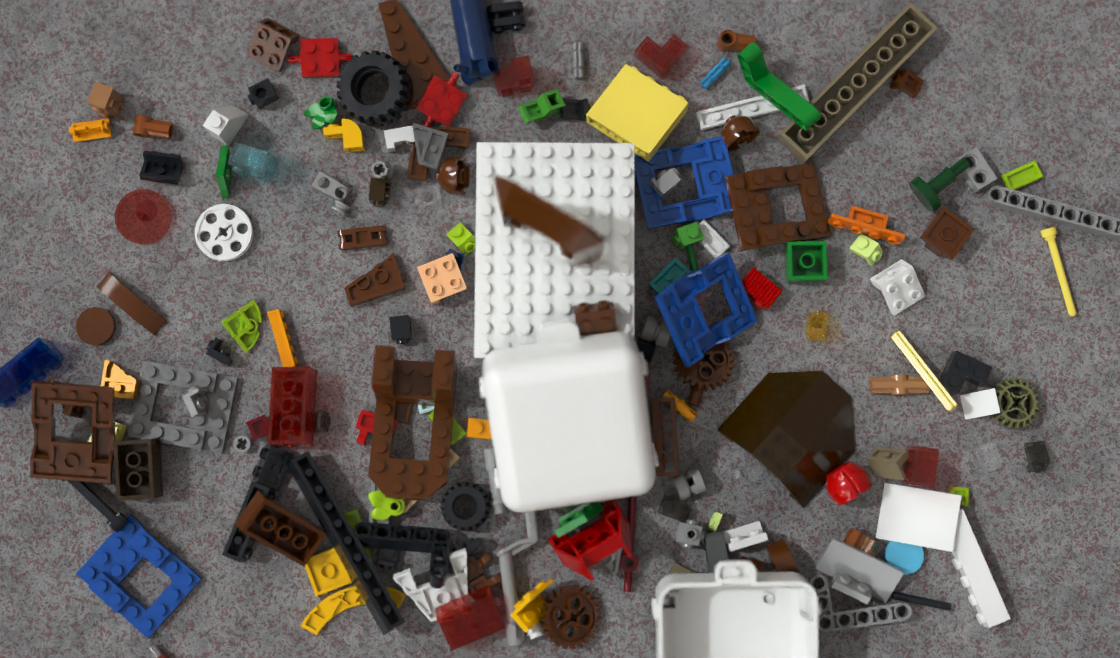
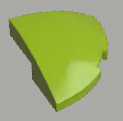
(244, 325)

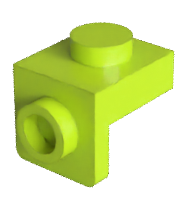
(462, 238)

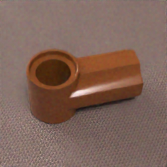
(737, 40)
(147, 126)

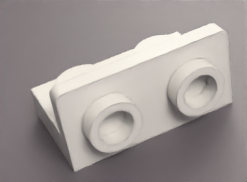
(744, 536)

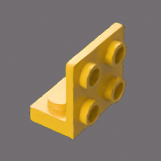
(528, 611)

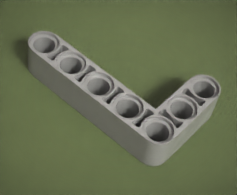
(852, 613)

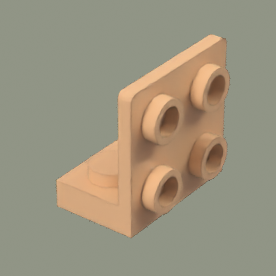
(442, 278)

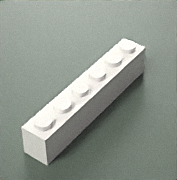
(977, 576)

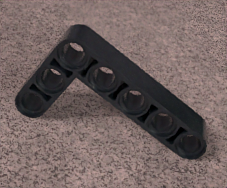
(410, 543)

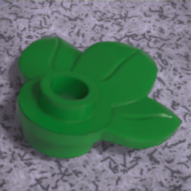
(322, 112)

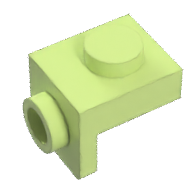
(867, 249)

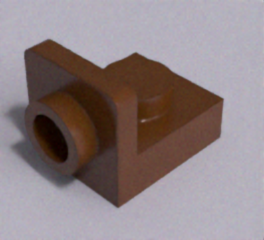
(906, 82)

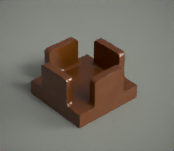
(946, 234)

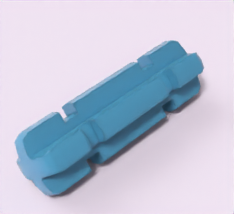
(715, 73)

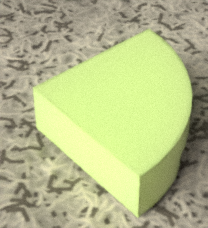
(714, 522)

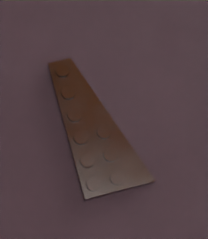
(409, 49)

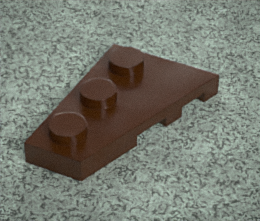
(377, 283)

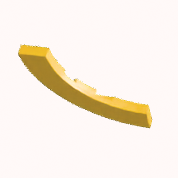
(339, 602)

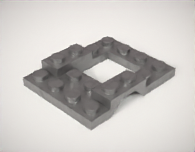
(203, 432)

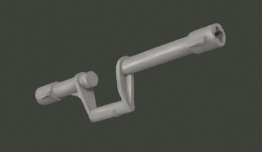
(514, 633)

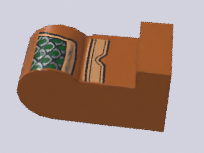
(862, 542)

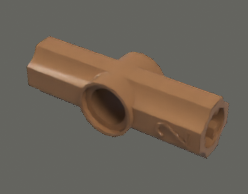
(898, 385)

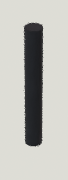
(921, 601)

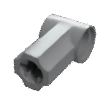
(383, 169)

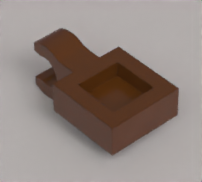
(474, 565)
(482, 582)

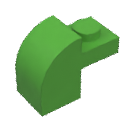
(542, 108)

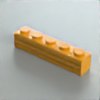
(282, 338)

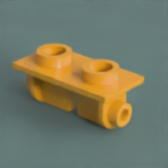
(90, 130)

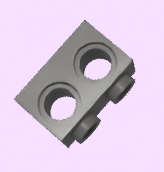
(979, 167)

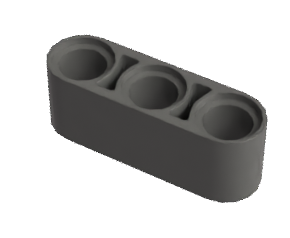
(715, 549)

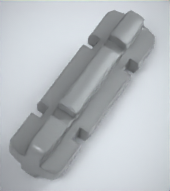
(578, 60)

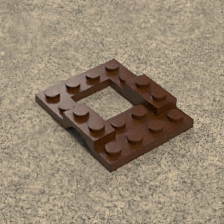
(753, 211)
(68, 458)

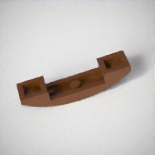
(131, 304)

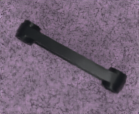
(116, 521)

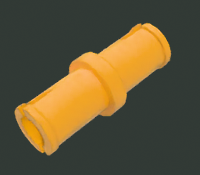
(681, 406)

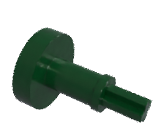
(927, 191)

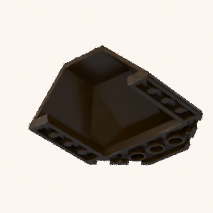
(795, 428)

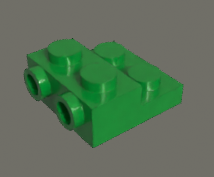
(576, 516)

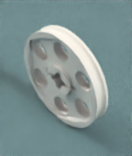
(222, 223)

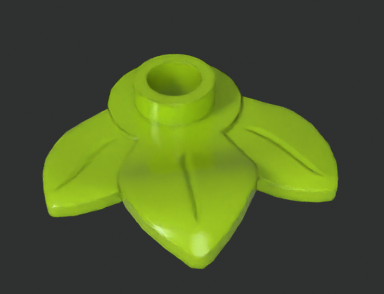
(383, 506)

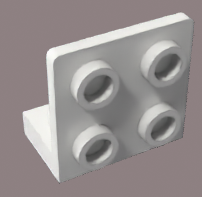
(899, 286)

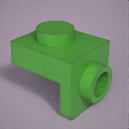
(687, 235)

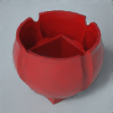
(846, 482)

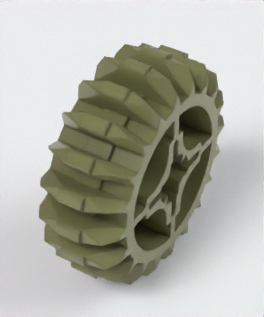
(1026, 416)

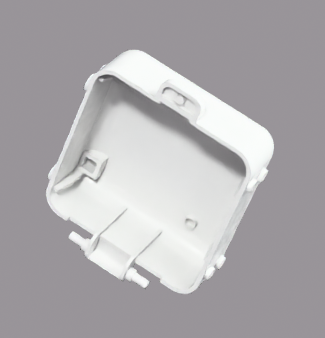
(569, 419)
(736, 614)

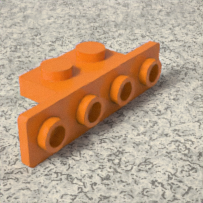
(867, 223)

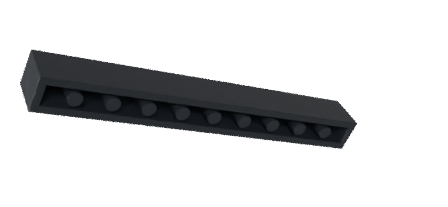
(346, 543)

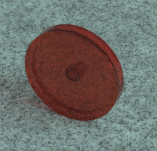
(143, 216)

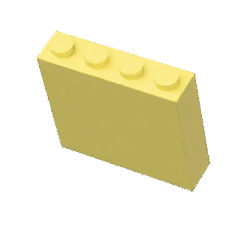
(637, 111)

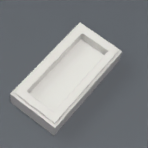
(712, 240)

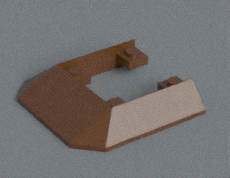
(530, 210)

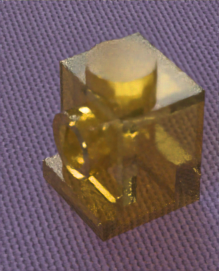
(814, 319)

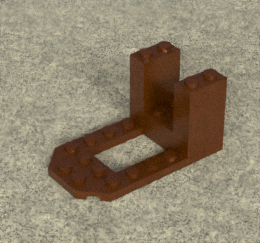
(414, 384)

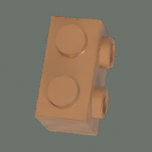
(105, 101)

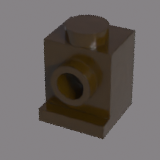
(379, 192)

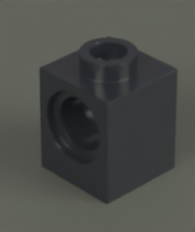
(270, 97)
(400, 329)

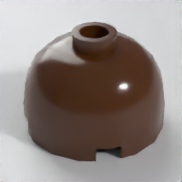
(739, 130)
(454, 175)

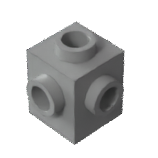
(682, 531)

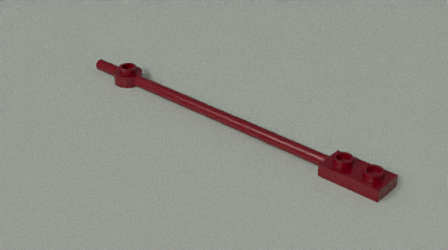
(631, 518)

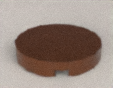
(95, 326)

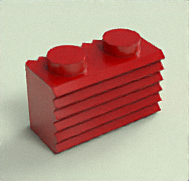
(760, 289)

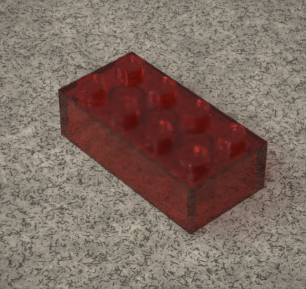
(292, 407)

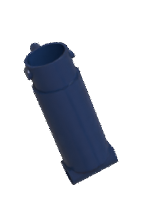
(473, 40)

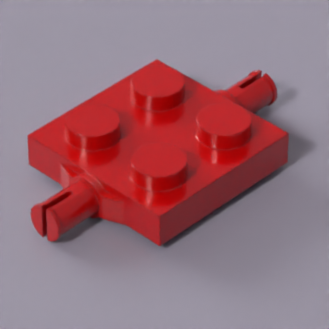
(320, 57)
(441, 100)

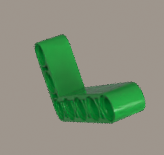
(773, 89)

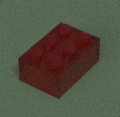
(470, 618)

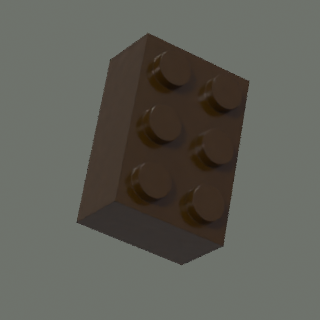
(138, 469)

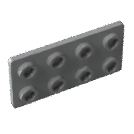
(858, 572)

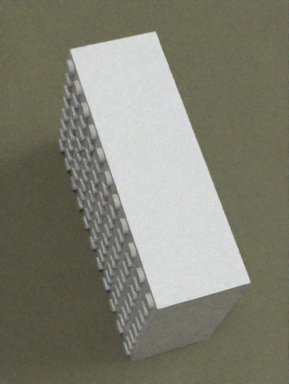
(521, 272)

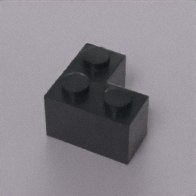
(962, 368)

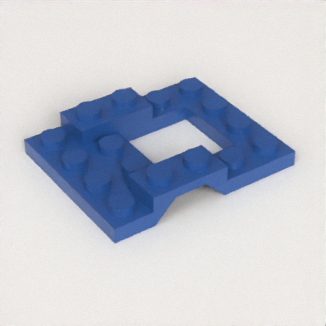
(709, 166)
(686, 319)
(119, 557)

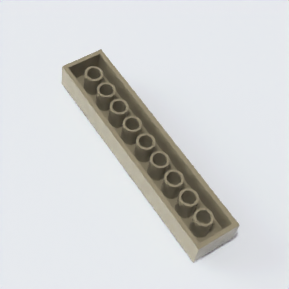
(859, 81)

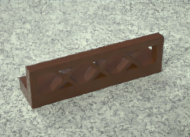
(658, 436)

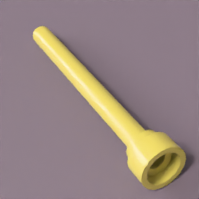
(1050, 236)

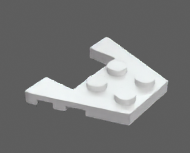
(429, 598)

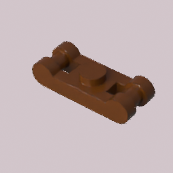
(362, 237)

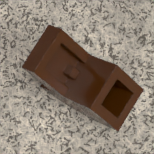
(781, 557)

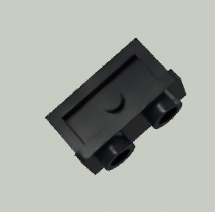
(161, 167)

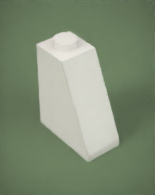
(225, 123)

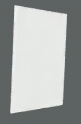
(918, 517)

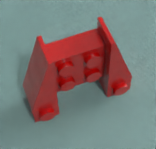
(594, 541)

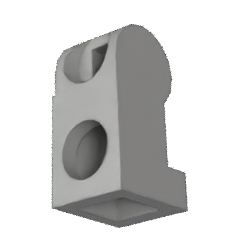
(330, 187)

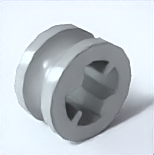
(340, 208)
(237, 441)

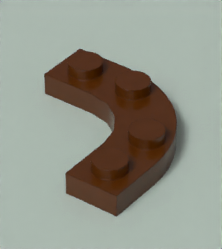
(457, 137)

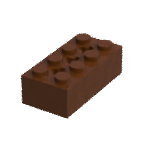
(280, 528)

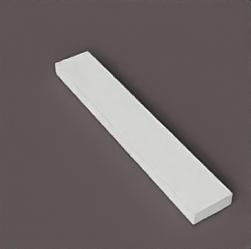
(749, 107)

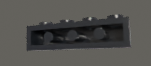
(239, 544)

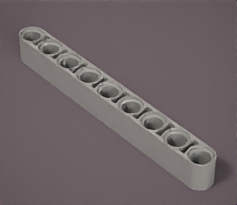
(1059, 209)

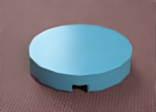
(904, 556)

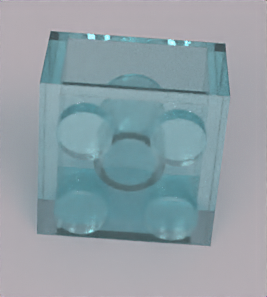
(252, 162)

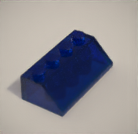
(25, 367)

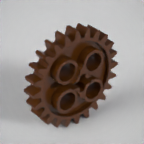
(693, 373)
(578, 631)

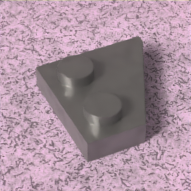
(429, 145)

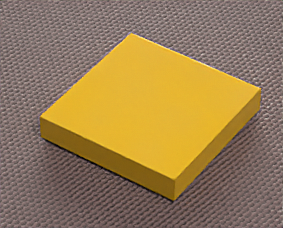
(326, 572)

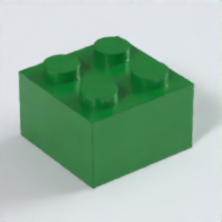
(805, 261)

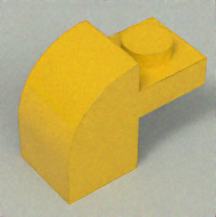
(350, 132)

